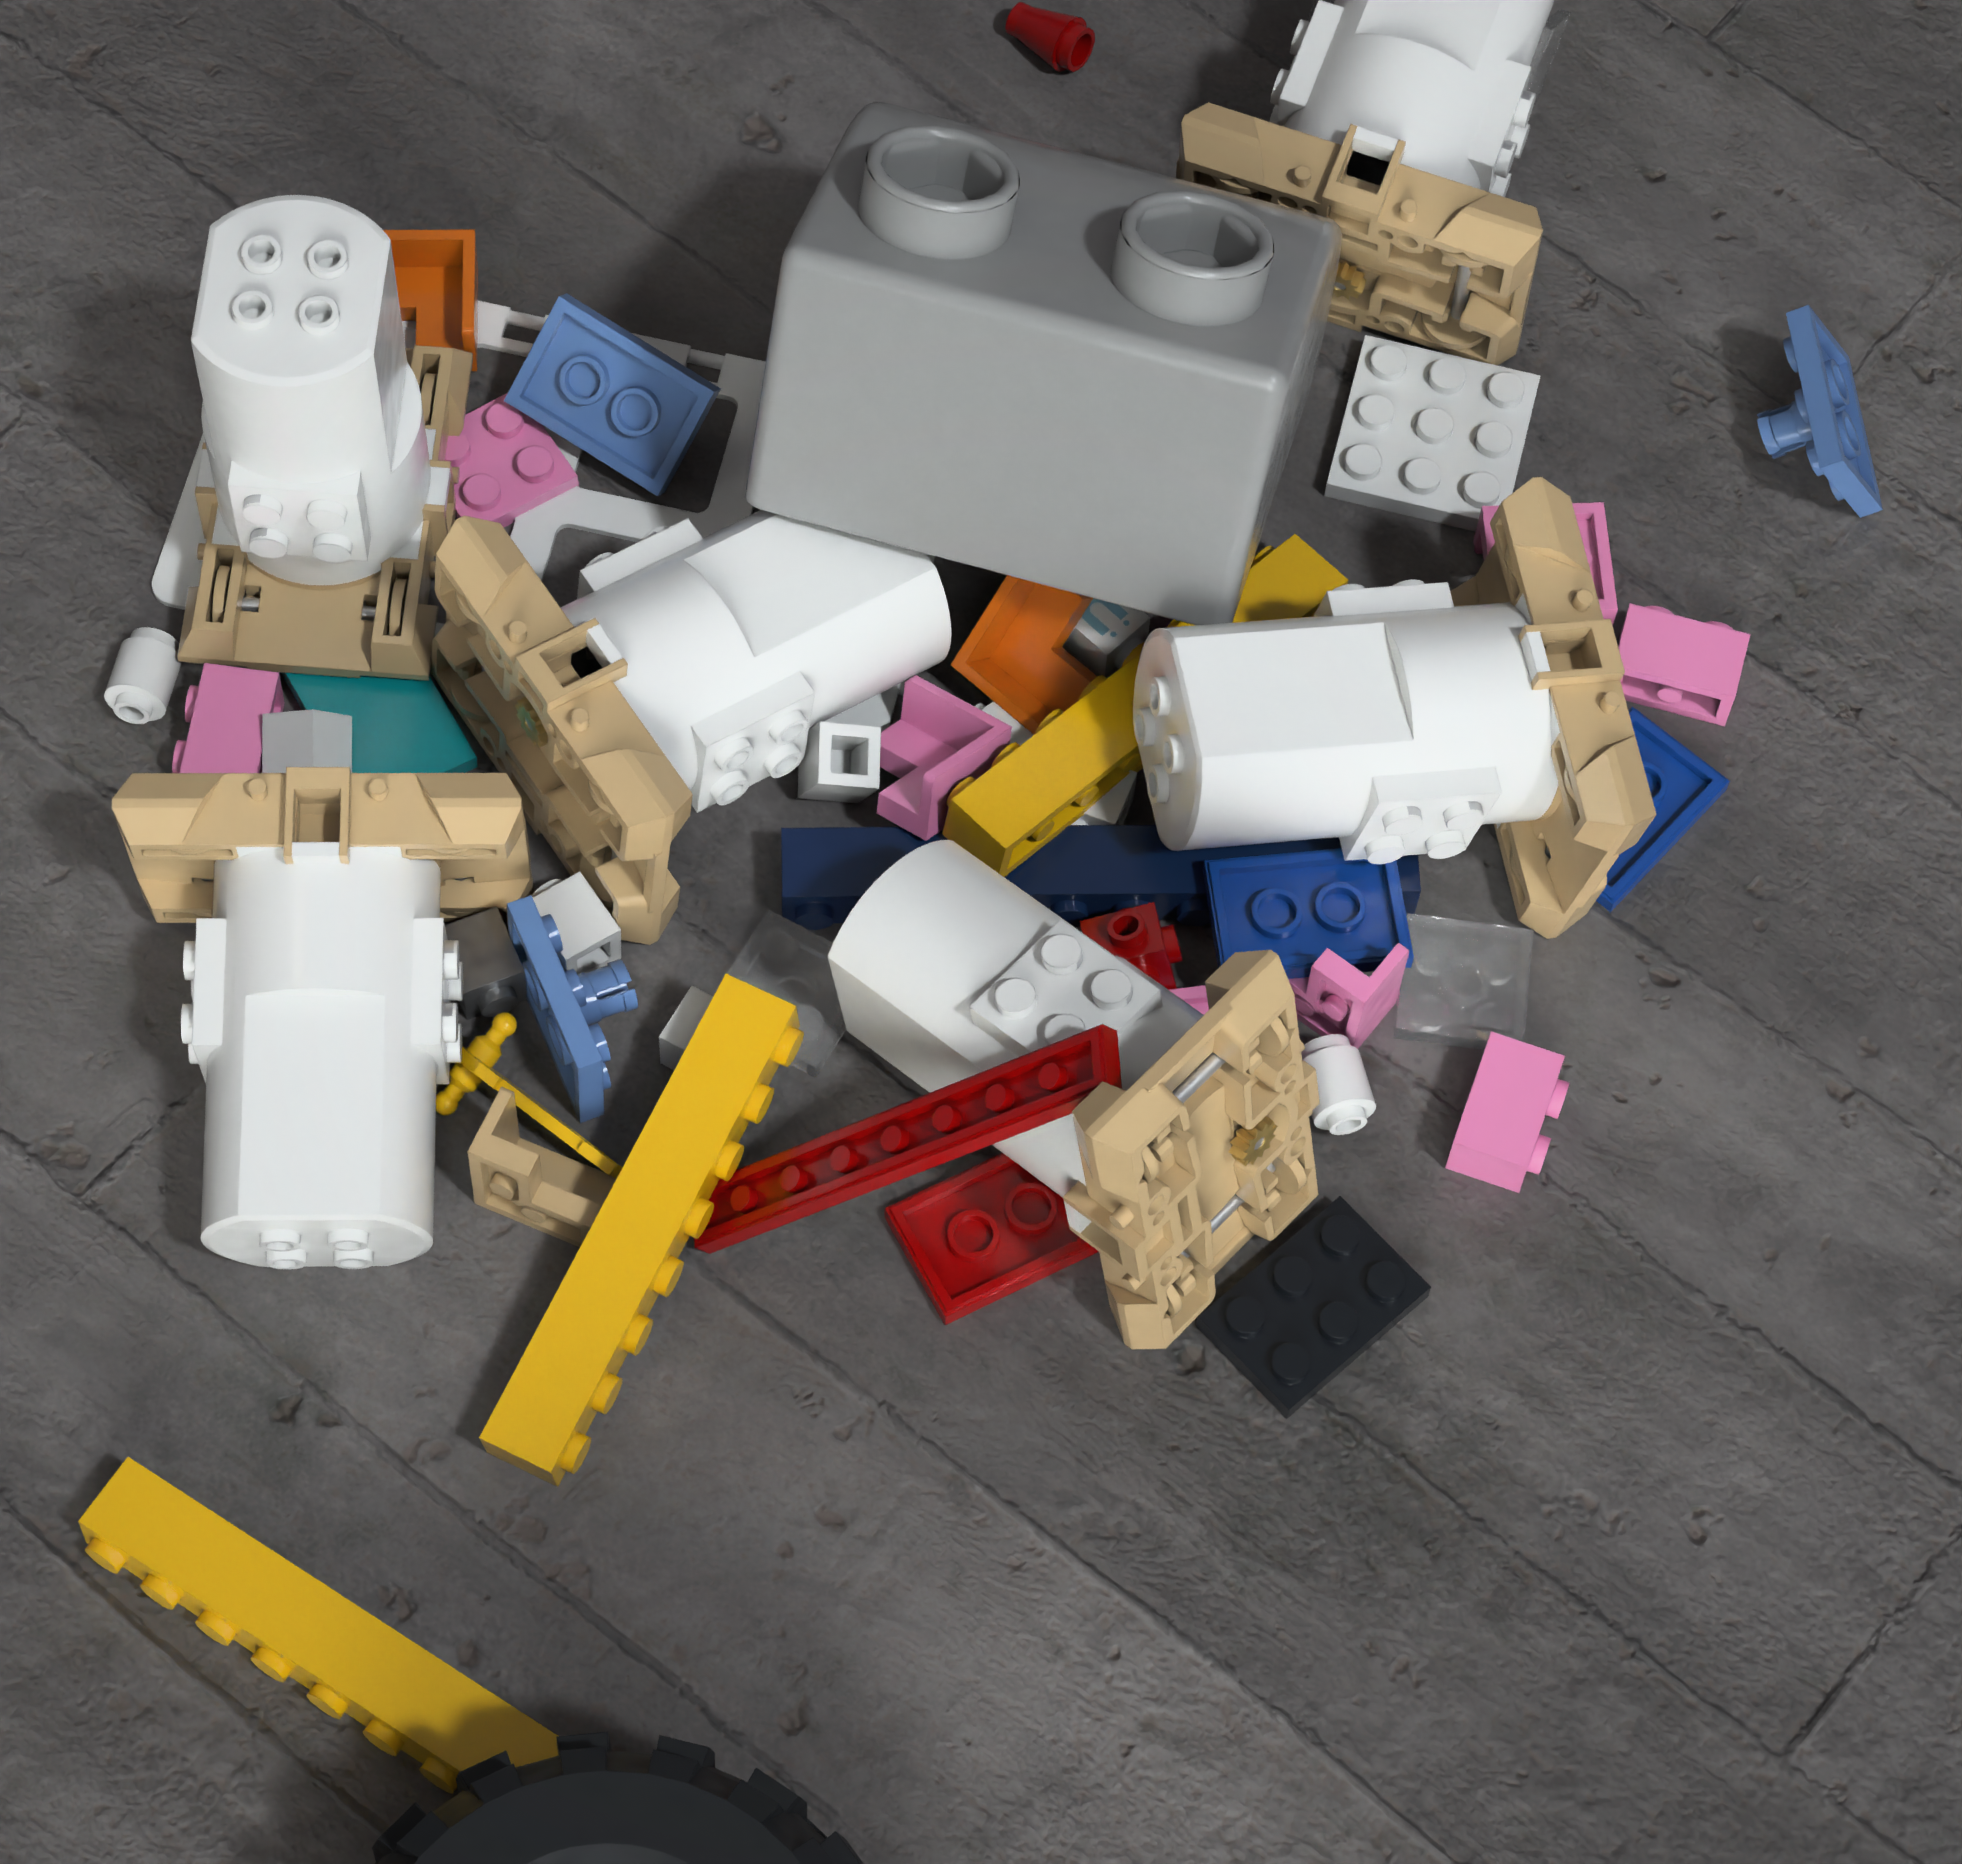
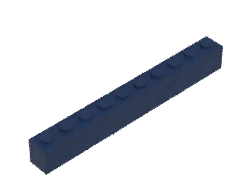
(1075, 875)

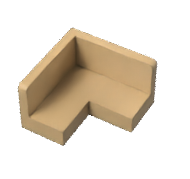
(531, 1180)

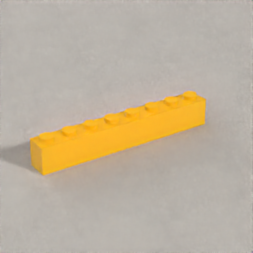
(1092, 745)
(642, 1231)
(304, 1630)

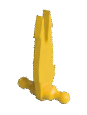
(478, 1066)

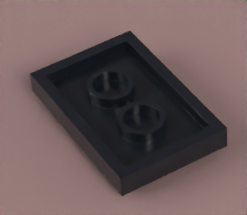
(1313, 1306)

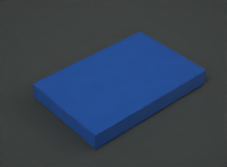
(1681, 793)
(1305, 905)

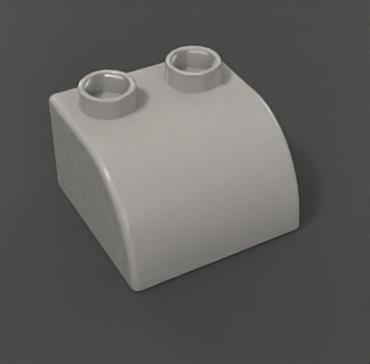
(1040, 362)

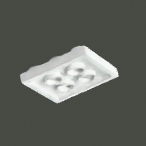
(1430, 433)

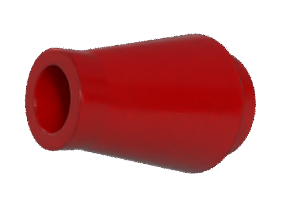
(1054, 36)

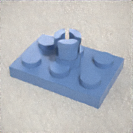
(612, 394)
(1823, 415)
(567, 1004)

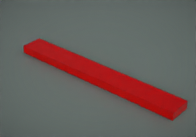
(911, 1137)

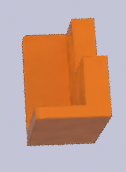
(438, 286)
(1019, 651)

